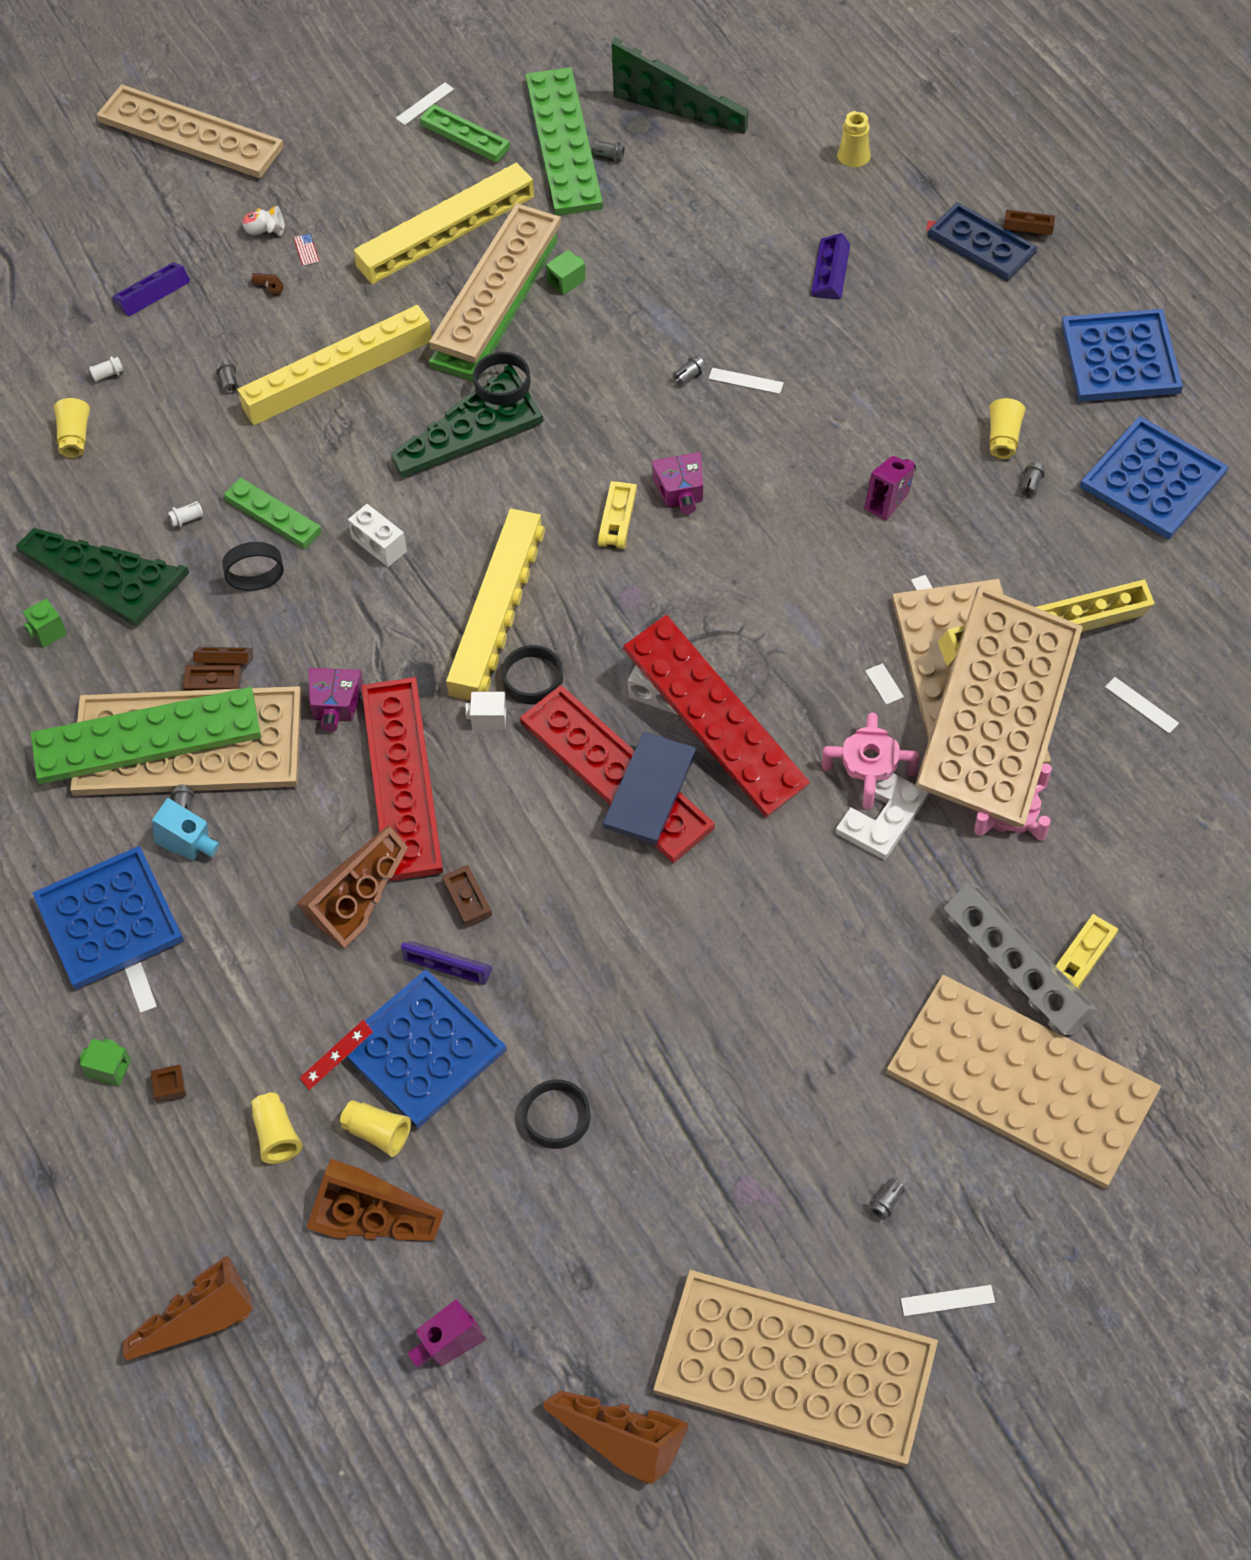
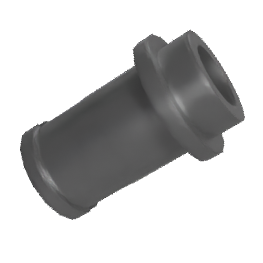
(609, 150)
(693, 367)
(226, 371)
(1034, 473)
(182, 795)
(882, 1205)

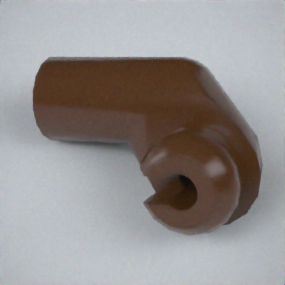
(270, 281)

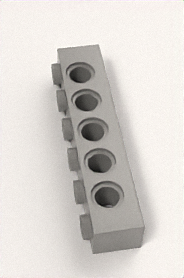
(1076, 1006)

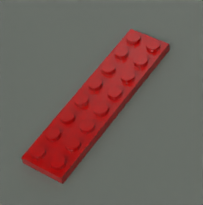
(716, 716)
(602, 760)
(402, 773)

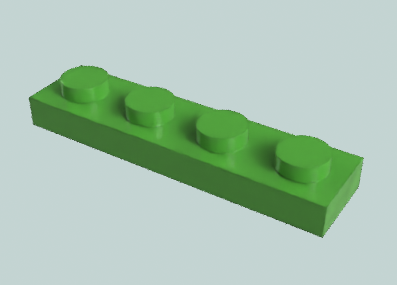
(464, 133)
(272, 513)

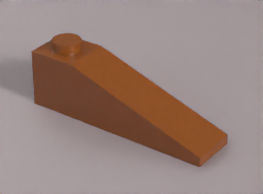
(348, 894)
(367, 1206)
(207, 1308)
(630, 1440)

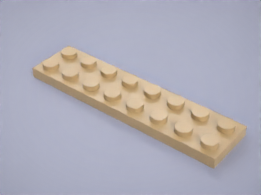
(190, 131)
(495, 283)

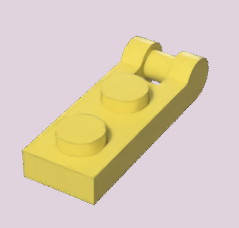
(617, 514)
(1087, 949)

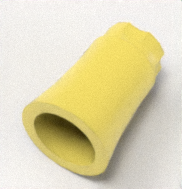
(854, 144)
(71, 425)
(1005, 426)
(376, 1126)
(274, 1130)

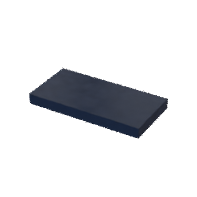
(982, 241)
(649, 788)

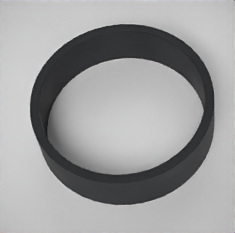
(501, 358)
(257, 582)
(530, 651)
(556, 1084)

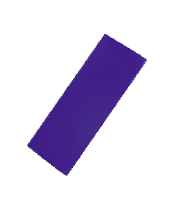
(831, 267)
(151, 288)
(446, 962)

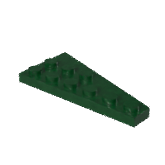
(668, 90)
(469, 426)
(105, 574)

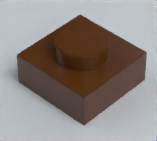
(168, 1083)

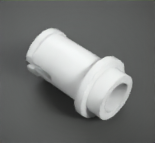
(106, 369)
(185, 514)

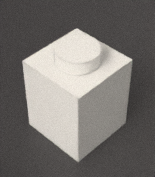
(487, 711)

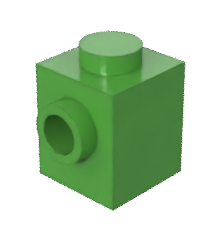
(566, 272)
(44, 623)
(105, 1061)

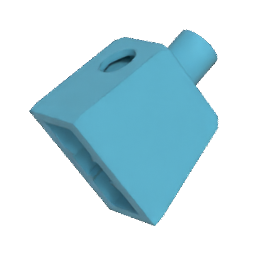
(182, 831)

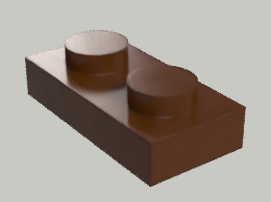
(1029, 222)
(215, 655)
(211, 677)
(466, 895)

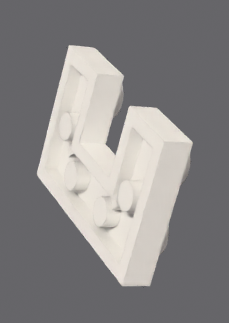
(882, 835)

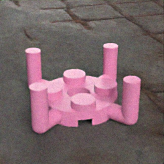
(870, 768)
(1039, 831)

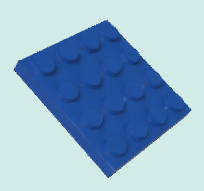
(1121, 355)
(1154, 477)
(107, 917)
(424, 1048)

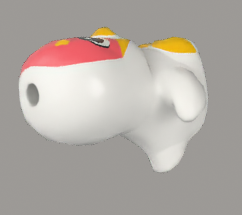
(261, 221)

